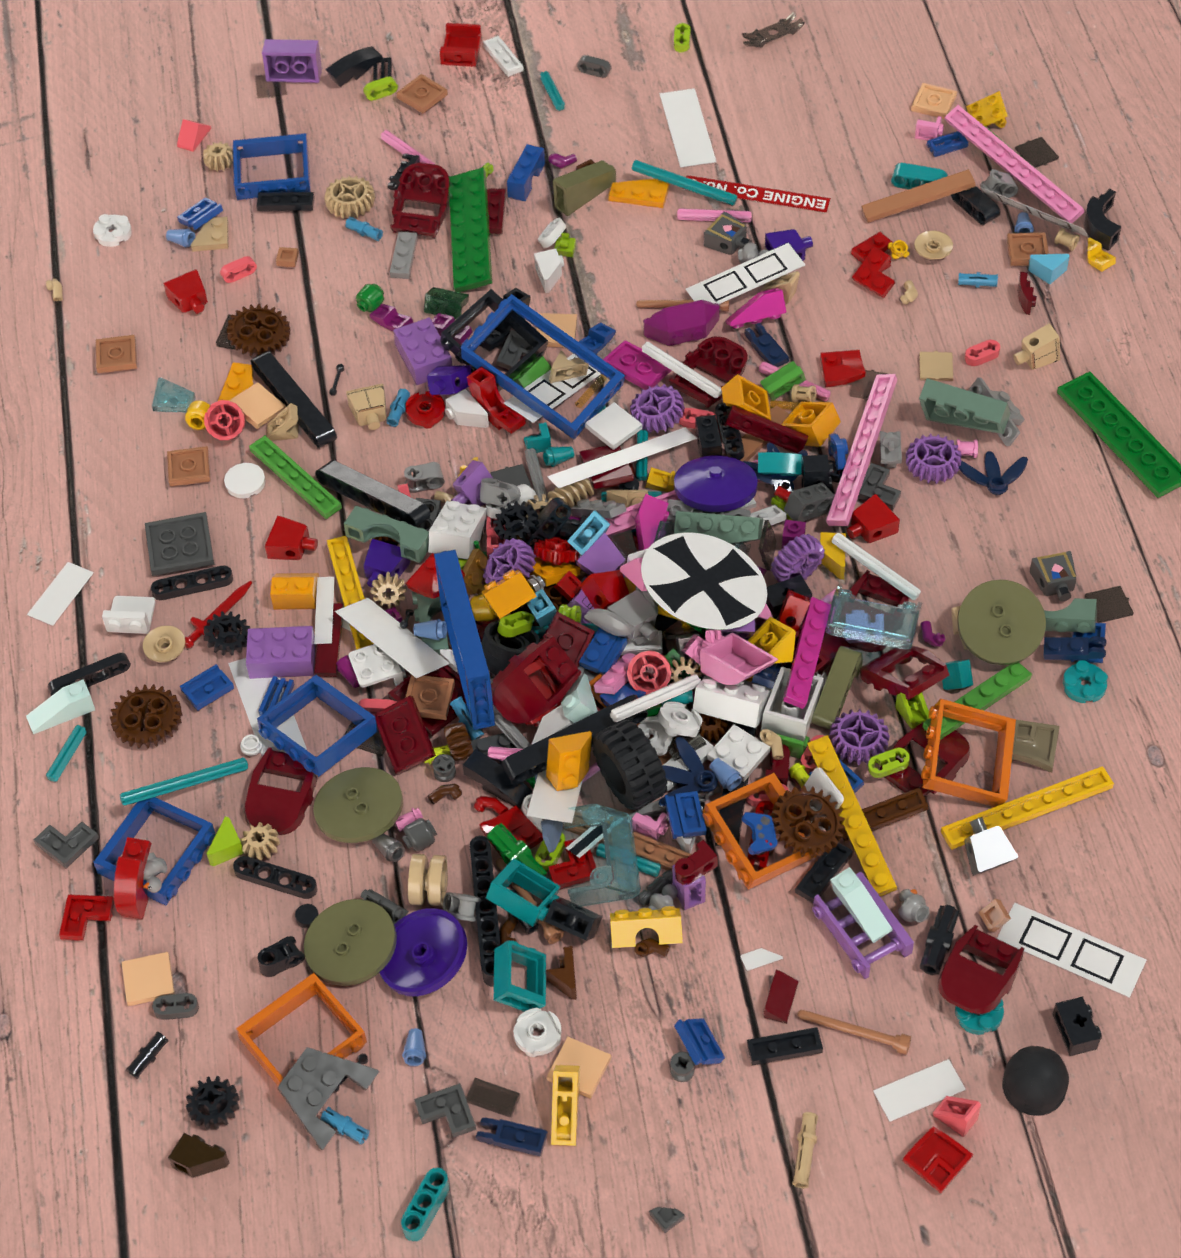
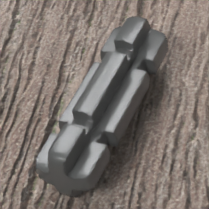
(655, 887)

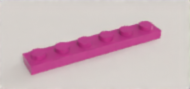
(807, 653)

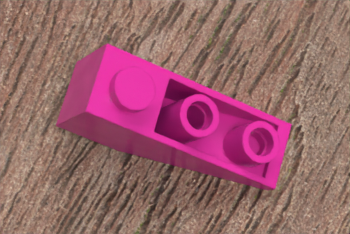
(761, 306)
(648, 519)

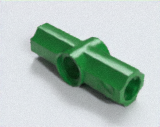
(513, 848)

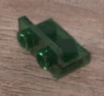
(445, 302)

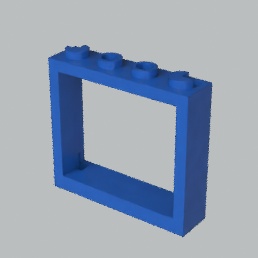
(267, 147)
(295, 701)
(132, 824)

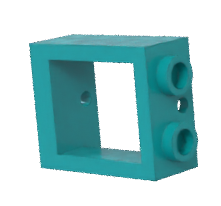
(530, 881)
(536, 976)

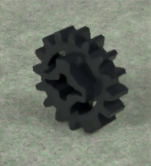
(516, 521)
(226, 632)
(224, 1102)

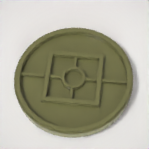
(1001, 622)
(358, 805)
(350, 942)

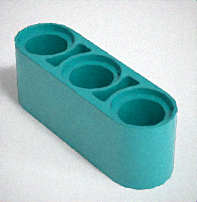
(911, 176)
(421, 1215)

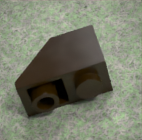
(196, 1157)

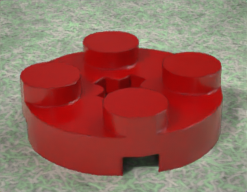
(421, 417)

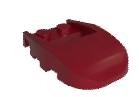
(421, 184)
(716, 357)
(880, 590)
(878, 671)
(518, 696)
(953, 751)
(274, 805)
(973, 985)

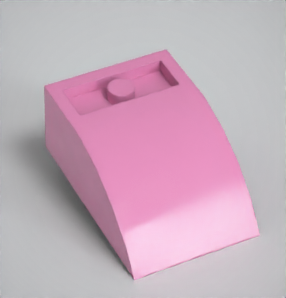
(731, 658)

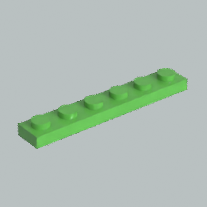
(295, 477)
(987, 694)

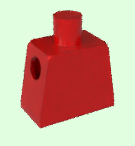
(187, 292)
(873, 521)
(289, 540)
(604, 588)
(795, 606)

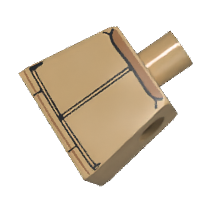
(1039, 348)
(368, 405)

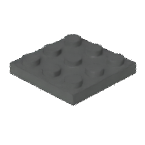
(179, 544)

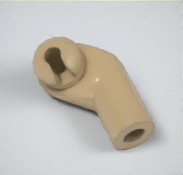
(56, 286)
(910, 293)
(442, 496)
(774, 741)

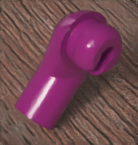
(561, 161)
(931, 638)

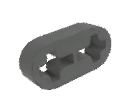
(594, 66)
(175, 1006)

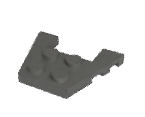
(313, 1082)

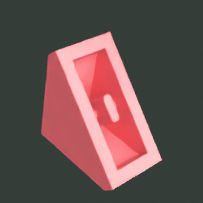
(192, 134)
(958, 1113)

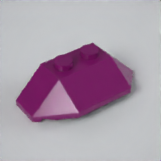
(682, 322)

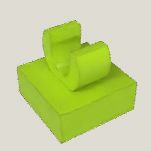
(565, 245)

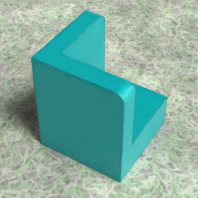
(541, 441)
(959, 673)

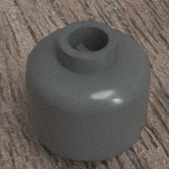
(419, 834)

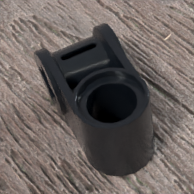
(281, 955)

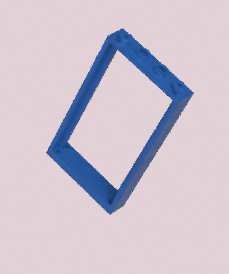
(593, 408)
(464, 640)

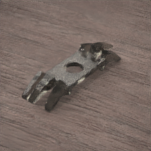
(783, 28)

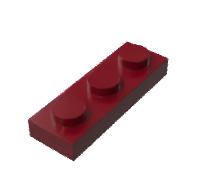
(496, 208)

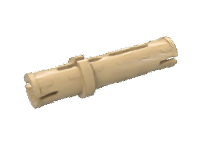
(805, 1150)

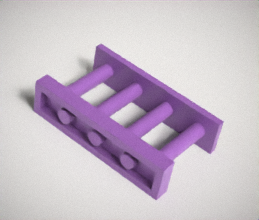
(899, 937)

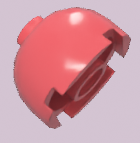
(224, 420)
(649, 671)

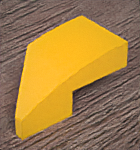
(1097, 257)
(660, 480)

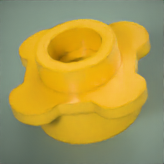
(901, 246)

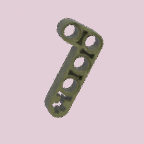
(836, 688)

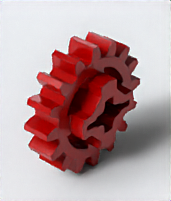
(555, 551)

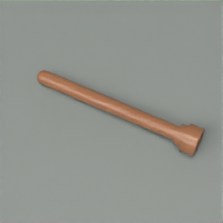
(668, 303)
(551, 933)
(900, 1043)

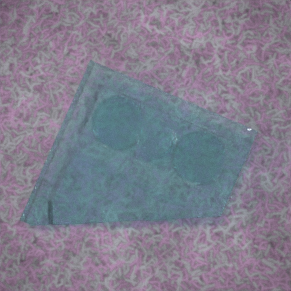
(171, 397)

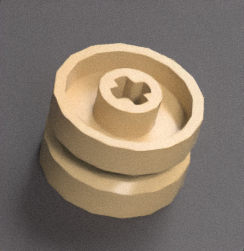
(427, 879)

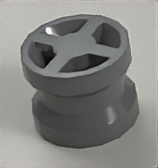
(447, 763)
(680, 1072)

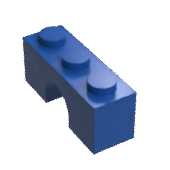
(528, 165)

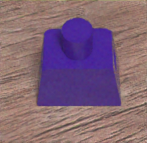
(776, 239)
(442, 379)
(383, 558)

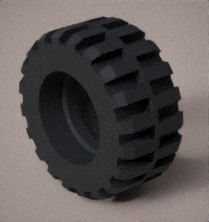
(629, 764)

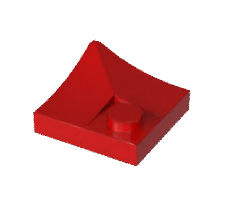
(841, 367)
(425, 579)
(517, 824)
(937, 1158)

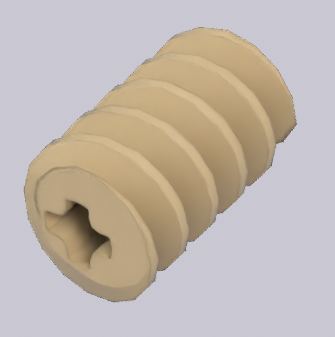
(572, 492)

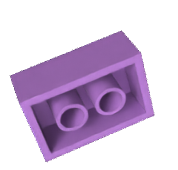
(292, 60)
(421, 349)
(280, 652)

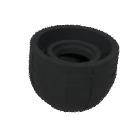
(501, 649)
(1035, 1081)

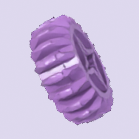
(669, 406)
(933, 463)
(511, 555)
(798, 558)
(846, 741)

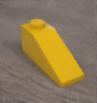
(565, 1104)

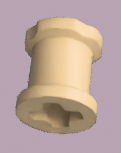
(1067, 239)
(803, 393)

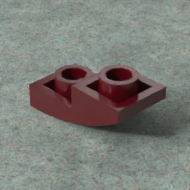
(1025, 293)

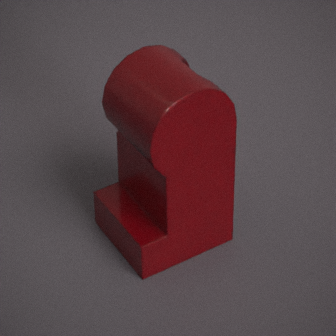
(781, 766)
(696, 865)

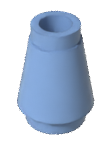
(1024, 224)
(181, 236)
(431, 629)
(726, 775)
(414, 1049)

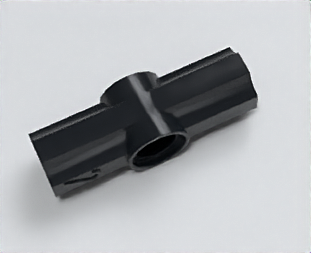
(939, 939)

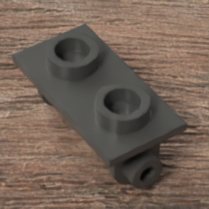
(395, 911)

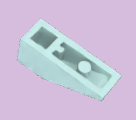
(579, 700)
(61, 707)
(860, 904)

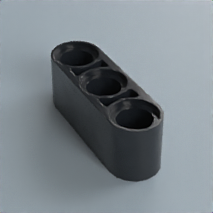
(977, 205)
(549, 515)

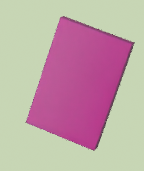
(637, 365)

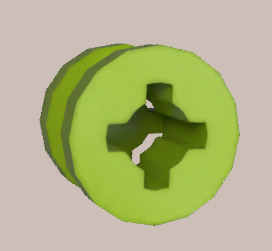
(571, 612)

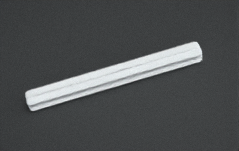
(682, 370)
(876, 566)
(655, 698)

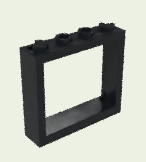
(513, 319)

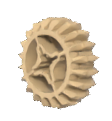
(349, 197)

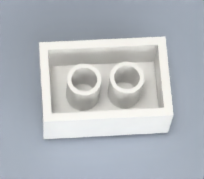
(457, 528)
(735, 703)
(786, 718)

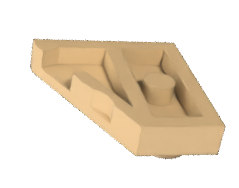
(212, 235)

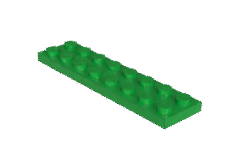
(470, 230)
(1122, 433)

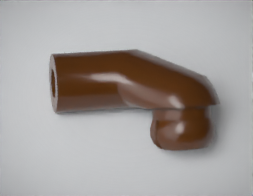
(443, 790)
(507, 928)
(651, 946)

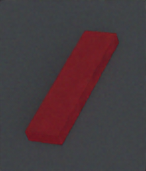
(766, 430)
(328, 654)

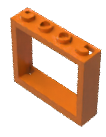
(1003, 725)
(732, 850)
(285, 1005)

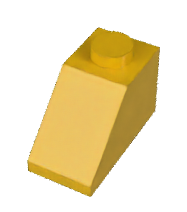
(833, 556)

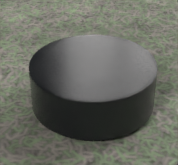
(305, 915)

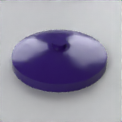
(715, 483)
(426, 952)

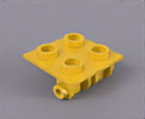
(989, 110)

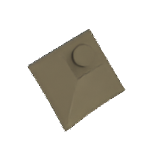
(1035, 743)

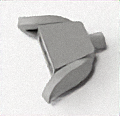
(628, 616)

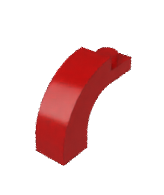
(485, 392)
(128, 882)

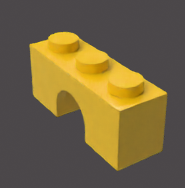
(627, 924)

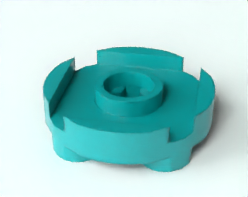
(1085, 671)
(980, 1023)

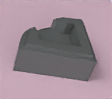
(666, 1217)

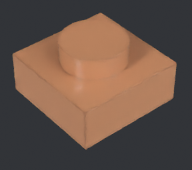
(287, 257)
(994, 915)

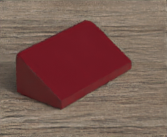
(780, 997)

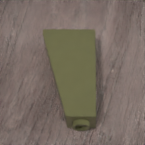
(582, 186)

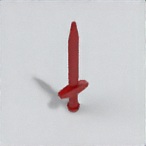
(225, 606)

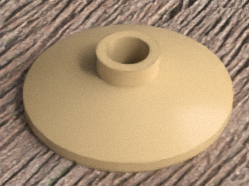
(933, 245)
(162, 637)

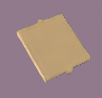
(936, 366)

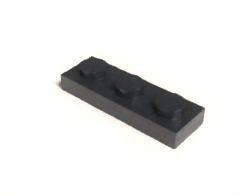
(285, 201)
(823, 870)
(784, 1046)

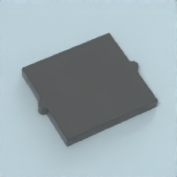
(512, 475)

